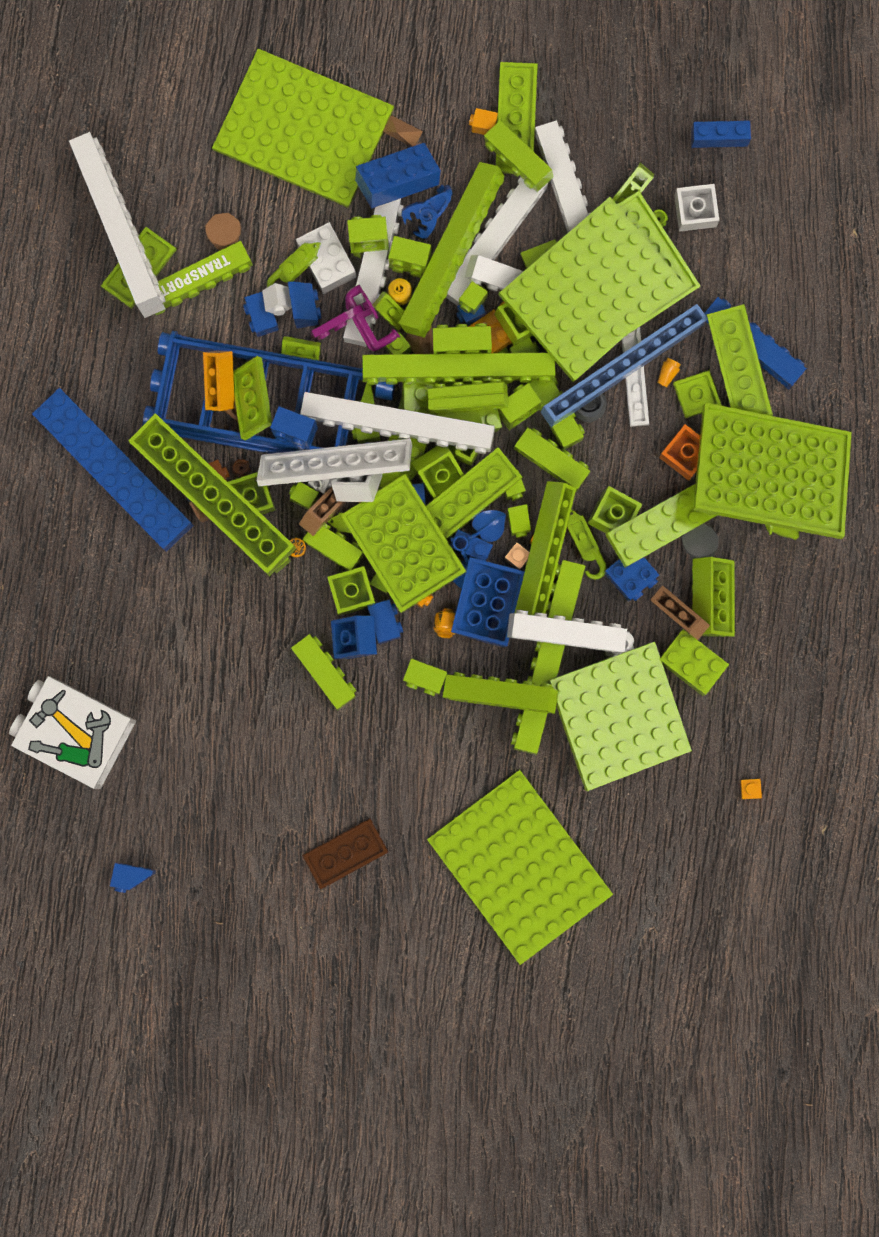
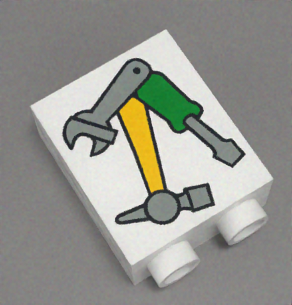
(71, 732)

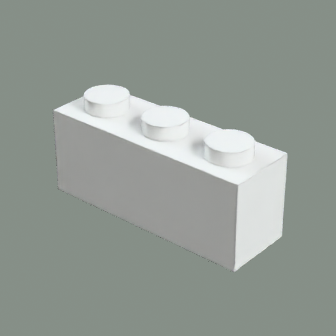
(490, 272)

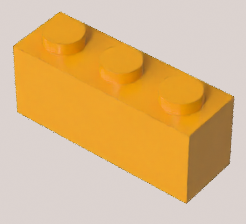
(218, 380)

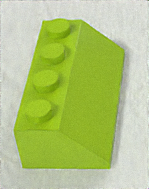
(715, 595)

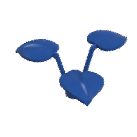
(489, 525)

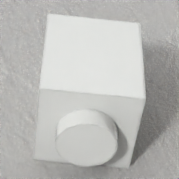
(277, 299)

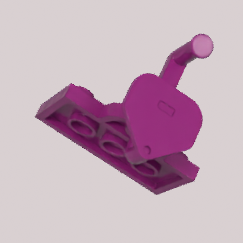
(358, 316)

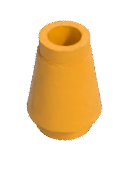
(668, 372)

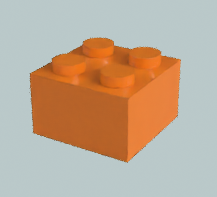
(683, 452)

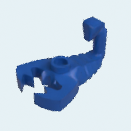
(428, 210)

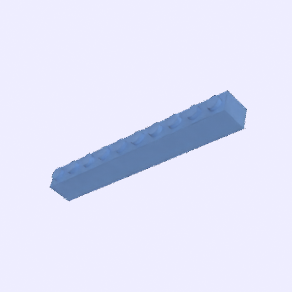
(623, 365)

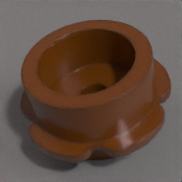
(236, 467)

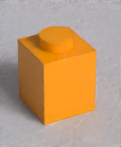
(483, 121)

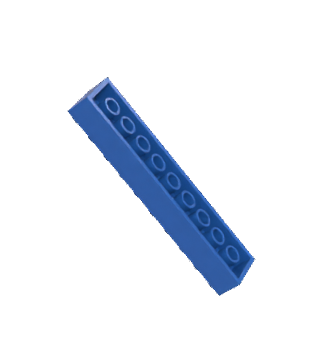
(112, 469)

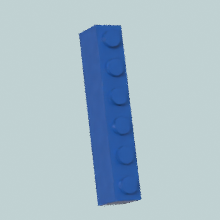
(771, 357)

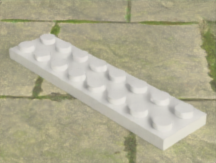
(335, 462)

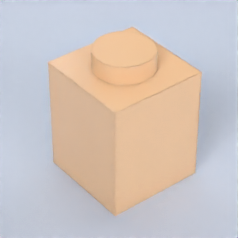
(517, 556)

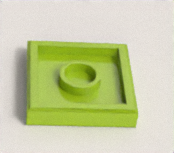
(695, 392)

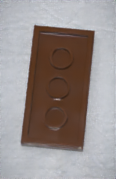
(345, 853)

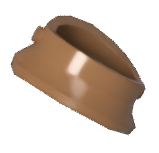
(223, 230)

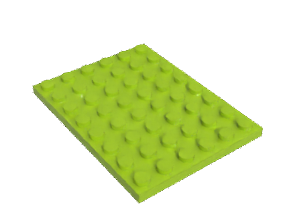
(302, 127)
(591, 289)
(772, 471)
(520, 867)

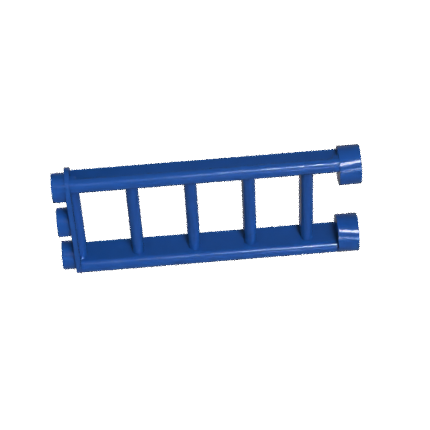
(162, 383)

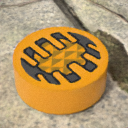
(300, 547)

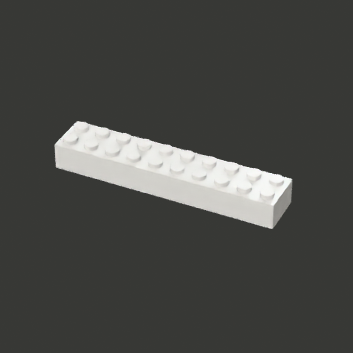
(118, 224)

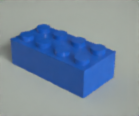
(397, 175)

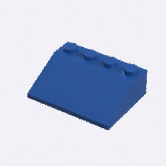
(487, 601)

